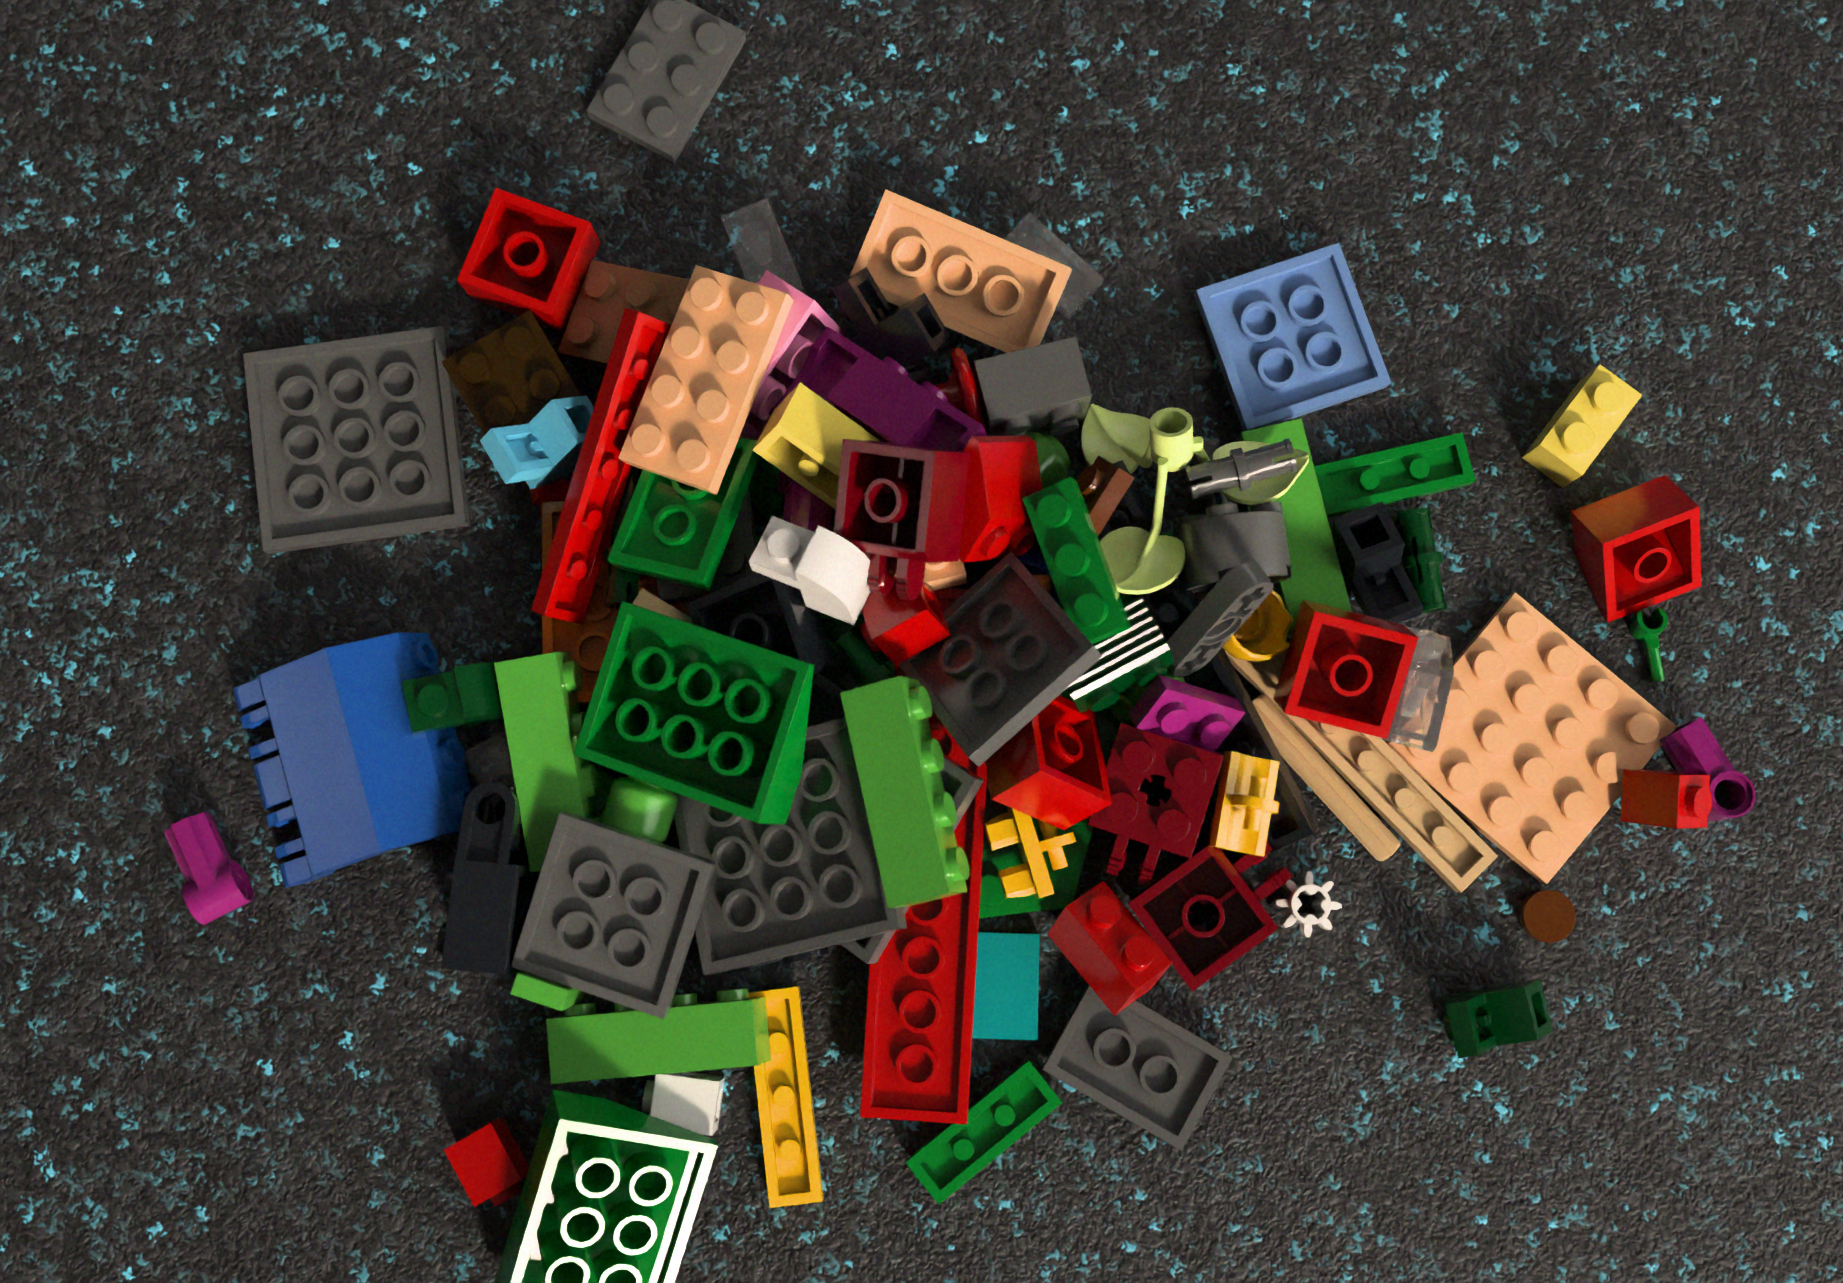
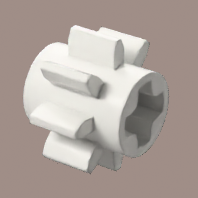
(1321, 905)

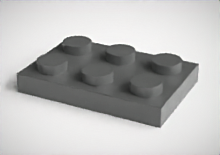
(666, 76)
(1138, 1066)

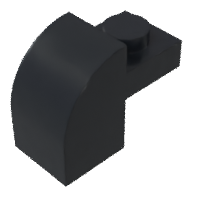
(900, 333)
(1371, 564)

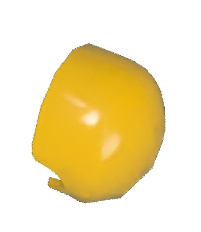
(1263, 632)

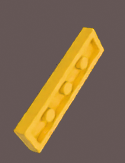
(787, 1105)

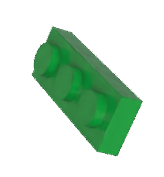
(1395, 474)
(1076, 560)
(992, 1127)

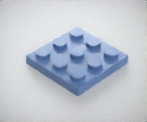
(1292, 338)

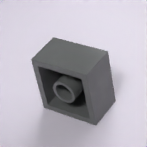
(1033, 389)

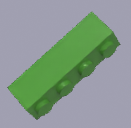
(1312, 552)
(542, 734)
(905, 792)
(634, 1043)

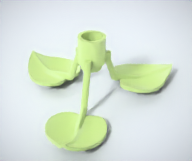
(1144, 559)

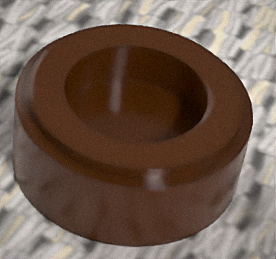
(1547, 916)

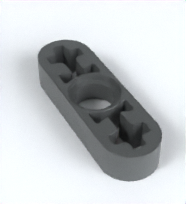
(1218, 617)

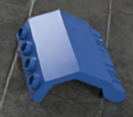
(351, 755)

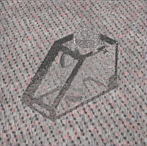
(1424, 693)

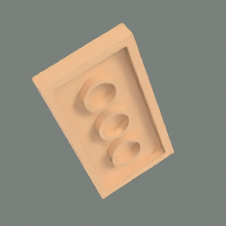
(970, 276)
(706, 379)

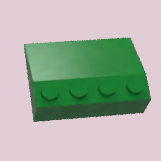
(700, 715)
(605, 1196)

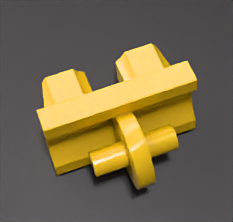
(1244, 803)
(1032, 875)

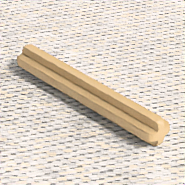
(1326, 782)

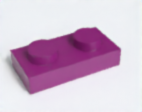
(1186, 712)

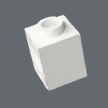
(686, 1100)

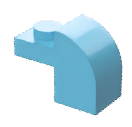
(542, 448)

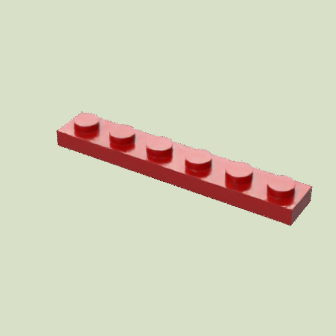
(599, 474)

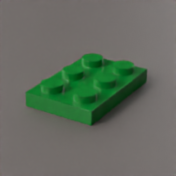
(680, 529)

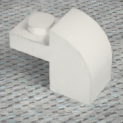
(818, 563)

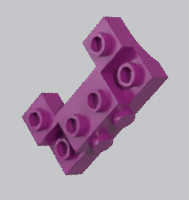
(882, 396)

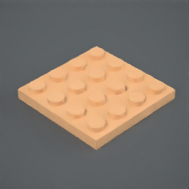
(1535, 739)

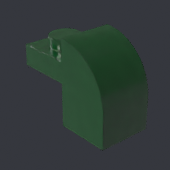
(454, 699)
(1496, 1017)

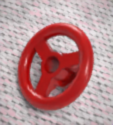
(961, 387)

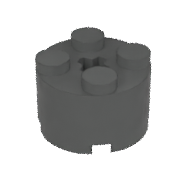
(1228, 538)

